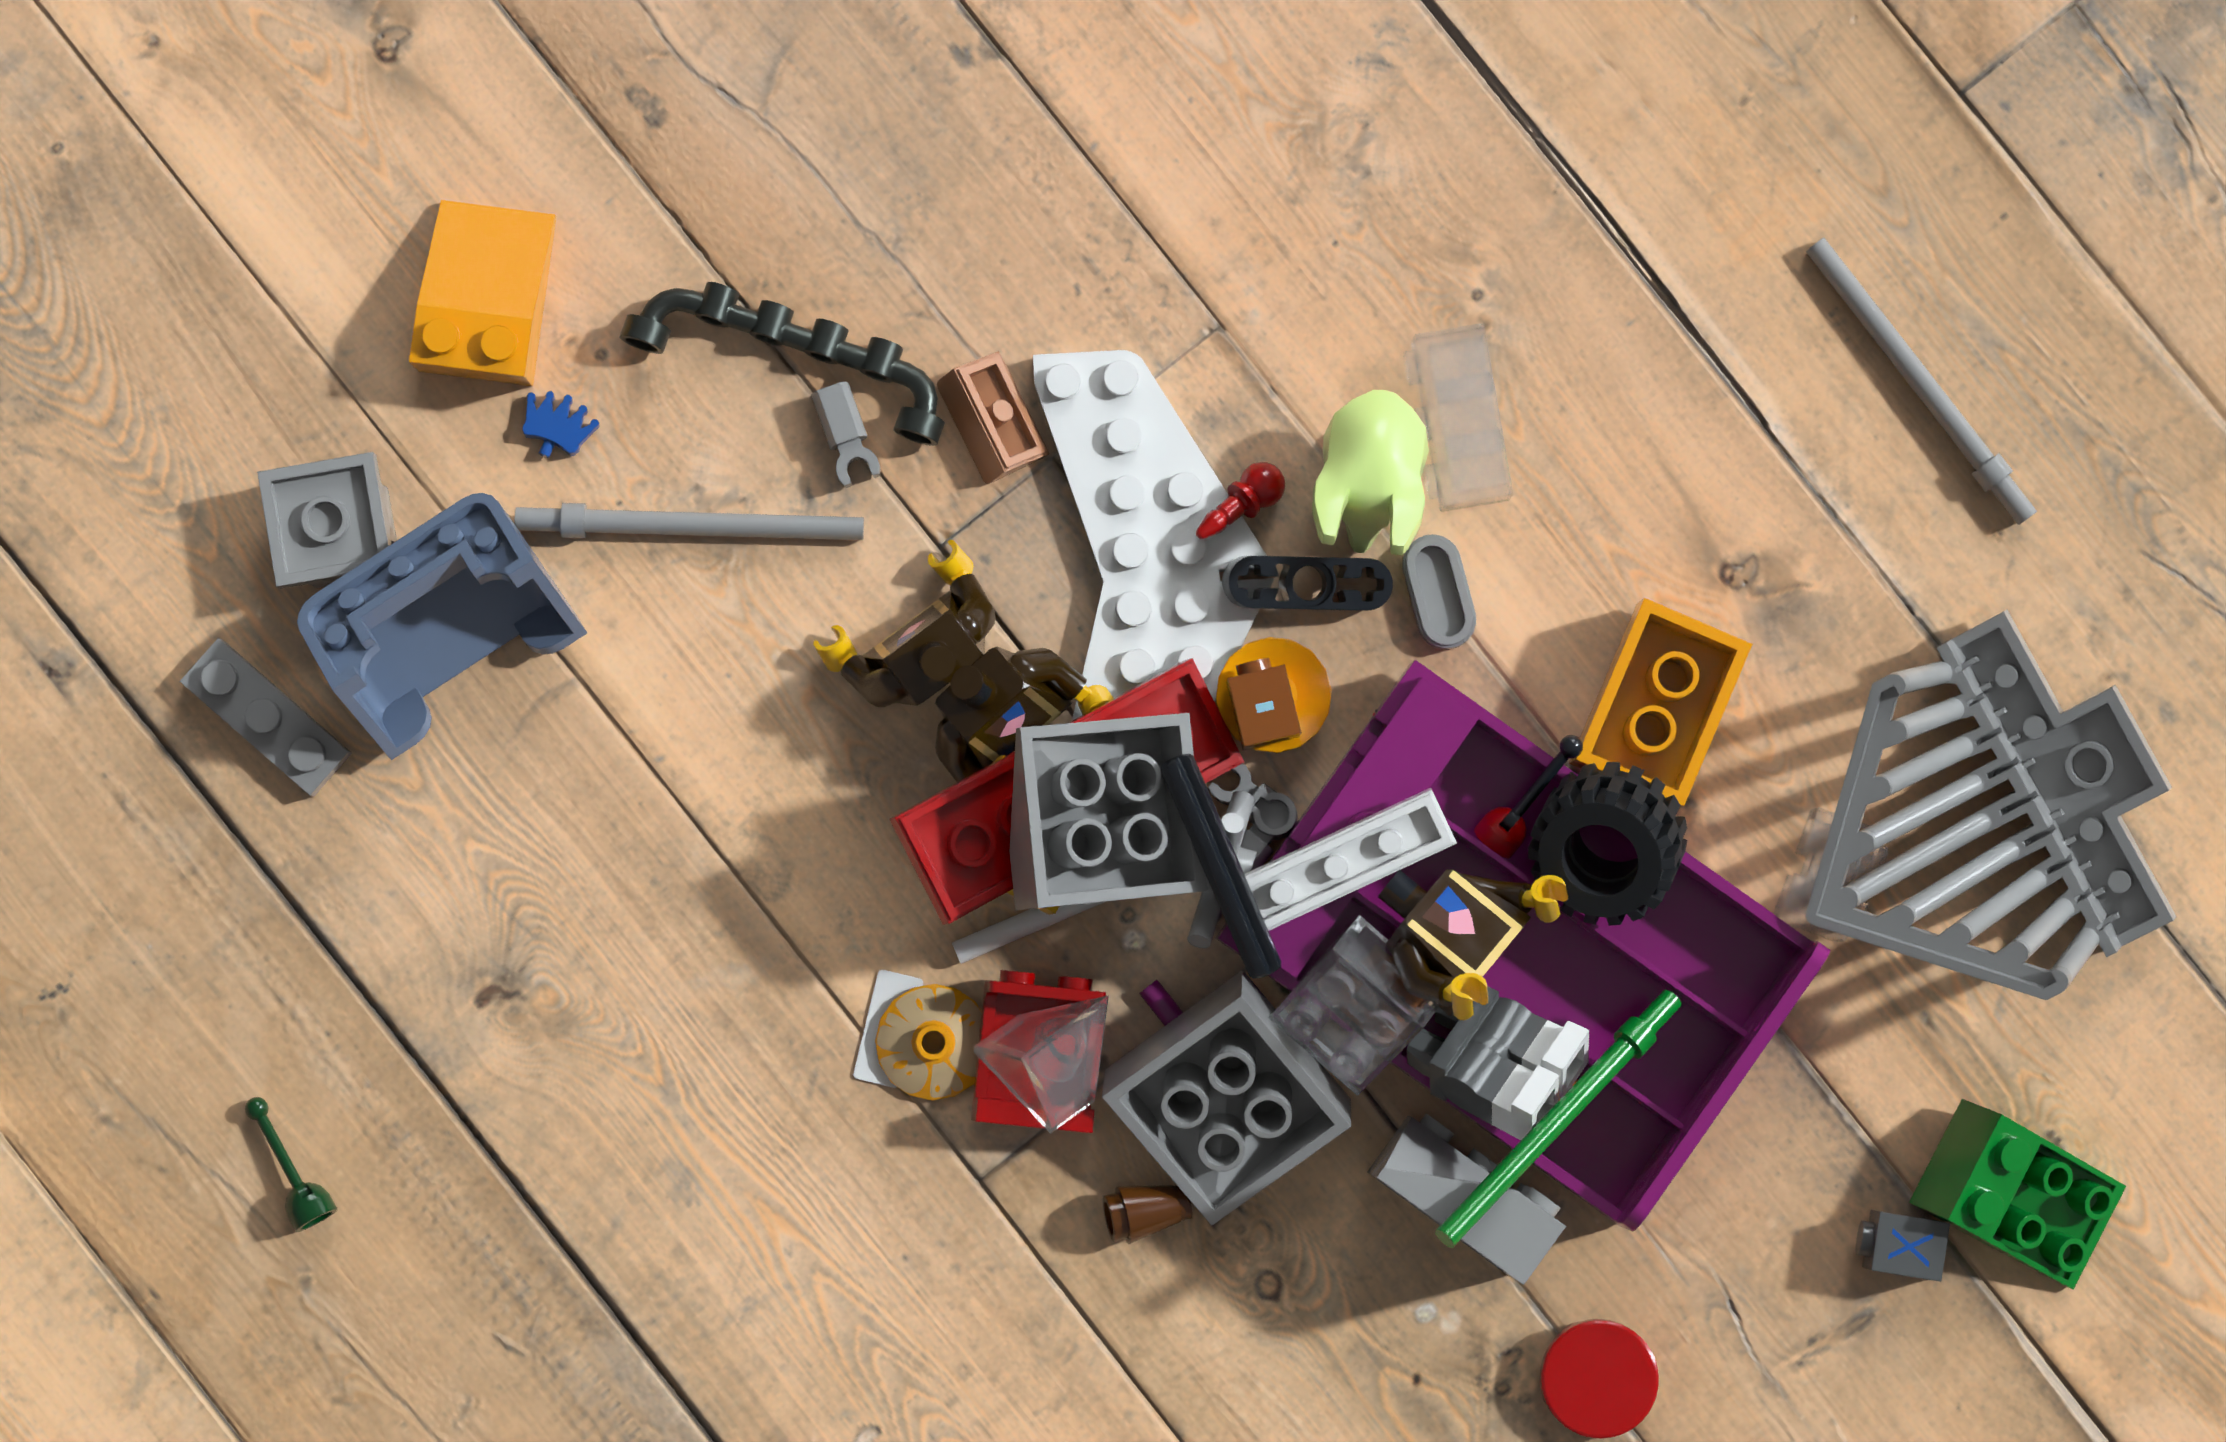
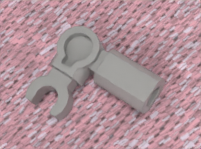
(1271, 814)

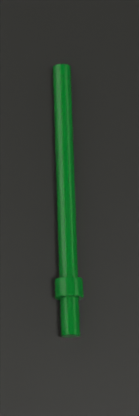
(1631, 1041)

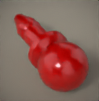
(1258, 488)

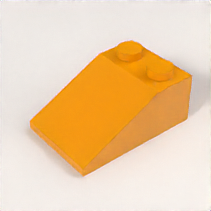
(483, 293)

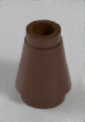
(1144, 1210)

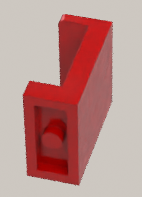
(1001, 1003)

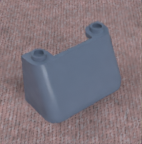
(431, 613)

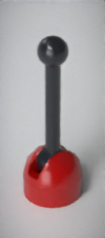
(1504, 827)

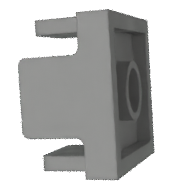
(325, 518)

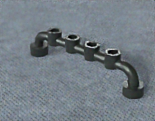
(774, 326)

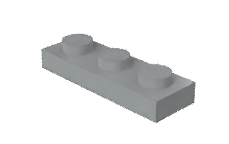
(266, 717)

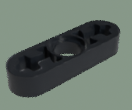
(1348, 599)

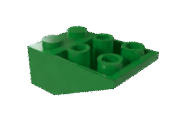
(2017, 1193)

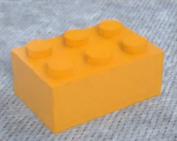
(1663, 697)

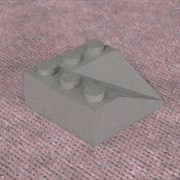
(1098, 814)
(1226, 1098)
(1439, 1178)

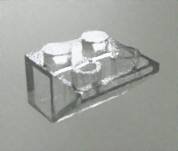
(1353, 1008)

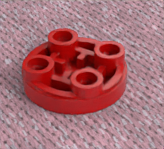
(1599, 1378)

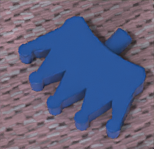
(557, 427)

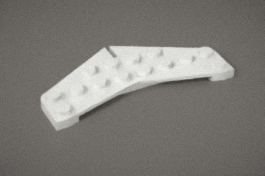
(1140, 502)

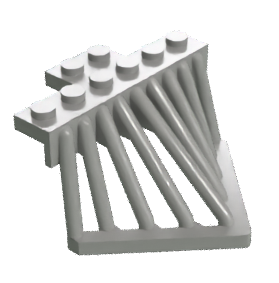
(2068, 774)

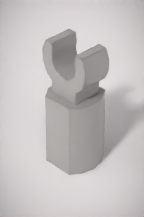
(843, 429)

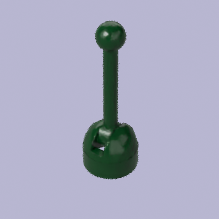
(306, 1202)

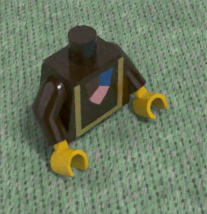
(926, 649)
(1004, 694)
(1461, 931)

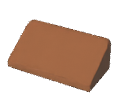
(992, 417)

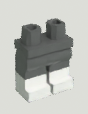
(1501, 1062)

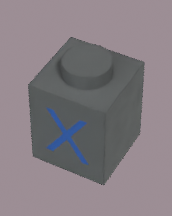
(1903, 1245)

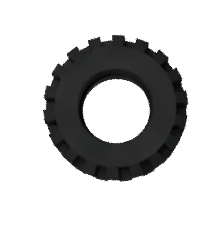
(1627, 805)

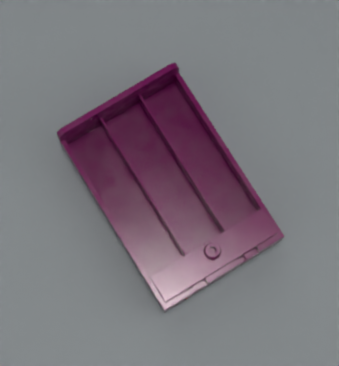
(1704, 942)

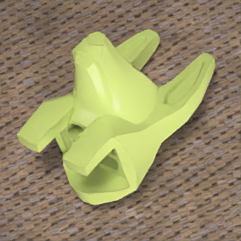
(1372, 473)

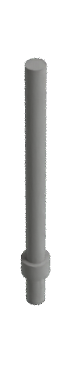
(1991, 471)
(575, 520)

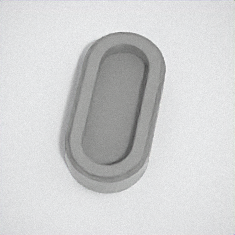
(1439, 592)

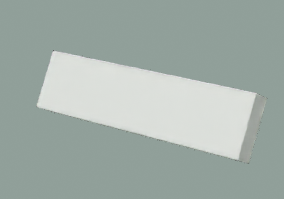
(1350, 858)

